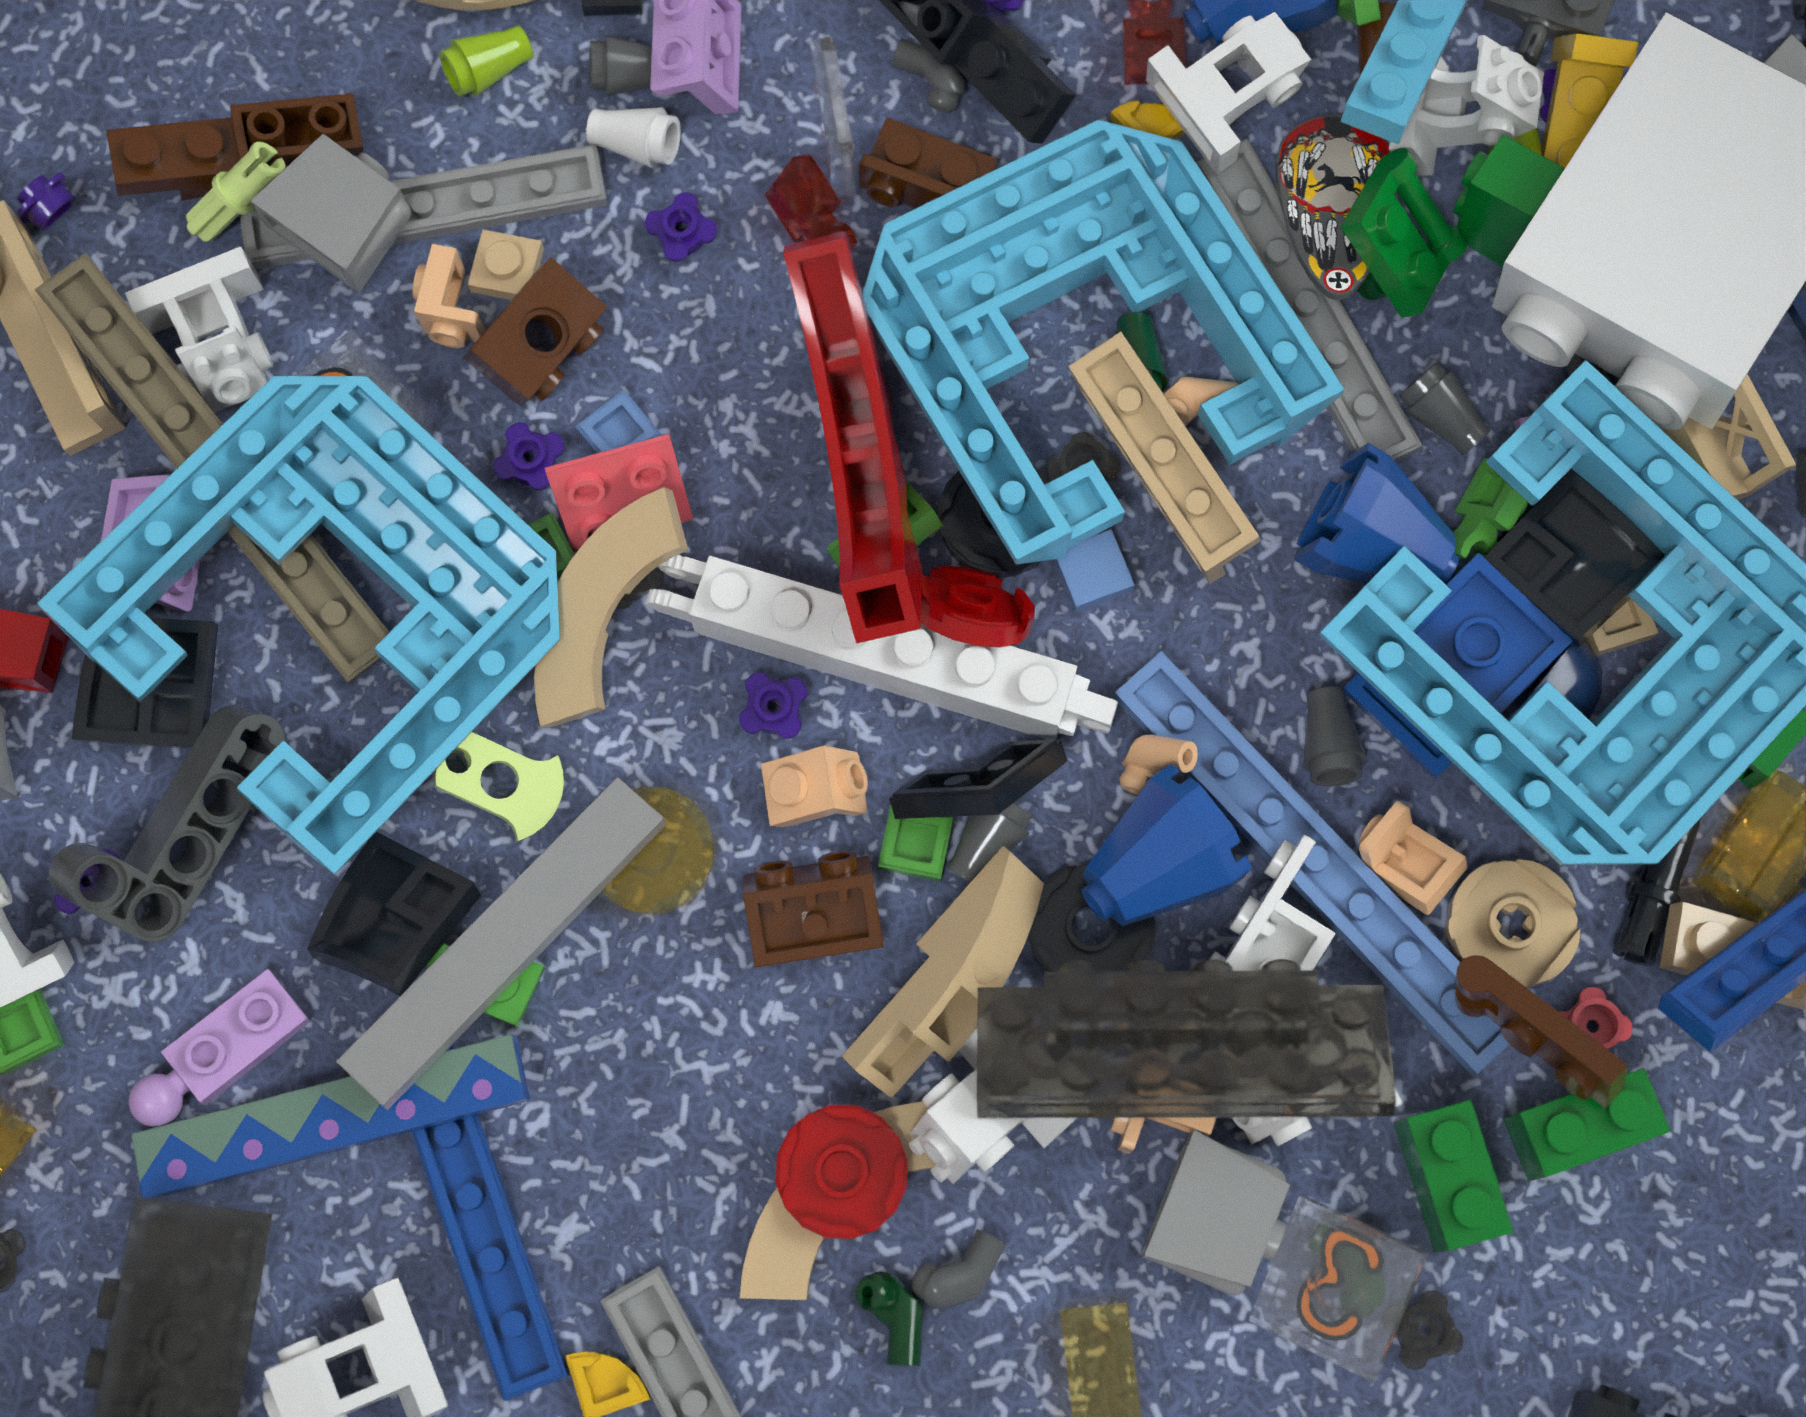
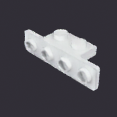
(1271, 926)

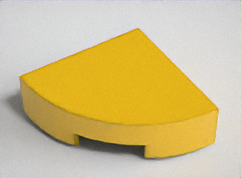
(1147, 118)
(604, 1383)

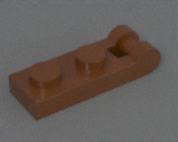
(1539, 1029)

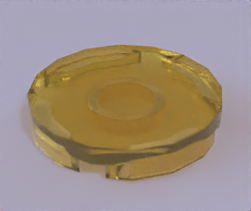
(672, 864)

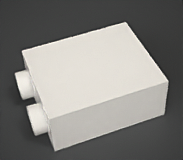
(1670, 230)

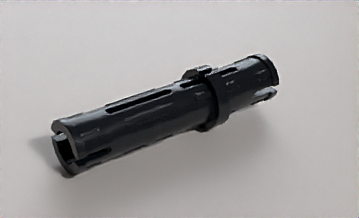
(1651, 902)

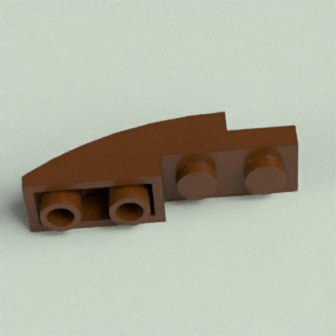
(193, 152)

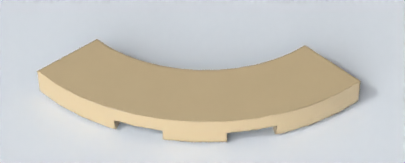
(589, 591)
(784, 1252)

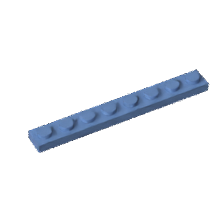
(1331, 877)

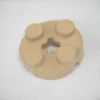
(1510, 886)

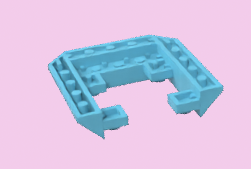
(1039, 229)
(408, 510)
(1688, 719)

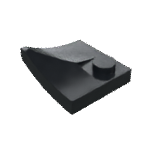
(1575, 557)
(168, 715)
(390, 914)

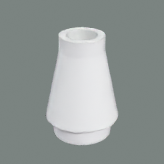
(638, 134)

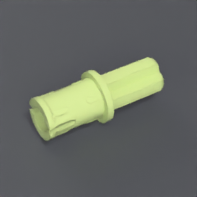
(233, 192)

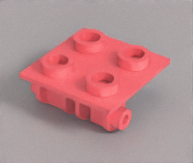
(605, 482)

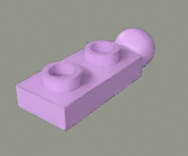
(219, 1050)

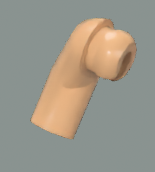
(1190, 392)
(1151, 755)

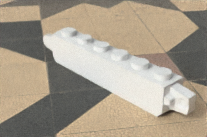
(814, 631)

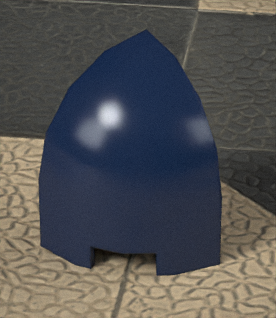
(1576, 677)

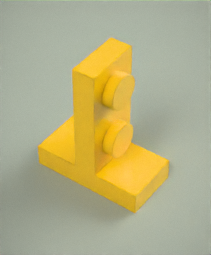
(1583, 84)

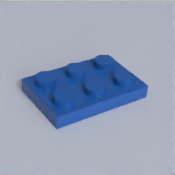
(1487, 637)

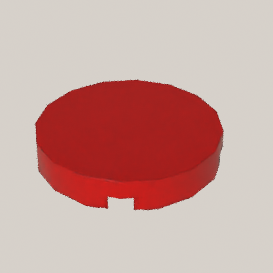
(974, 608)
(841, 1172)

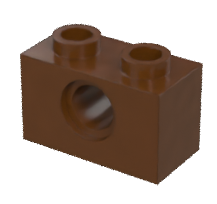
(549, 298)

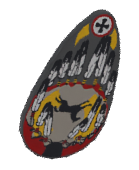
(1318, 181)

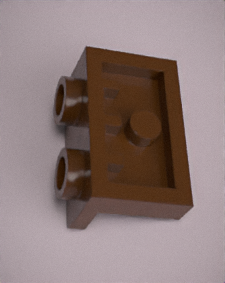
(917, 166)
(811, 909)

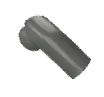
(945, 79)
(962, 1280)

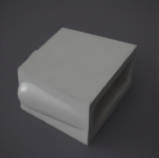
(335, 210)
(1218, 1216)

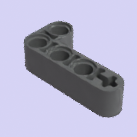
(177, 815)

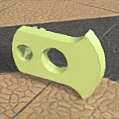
(536, 792)

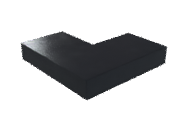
(981, 789)

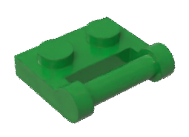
(1389, 240)

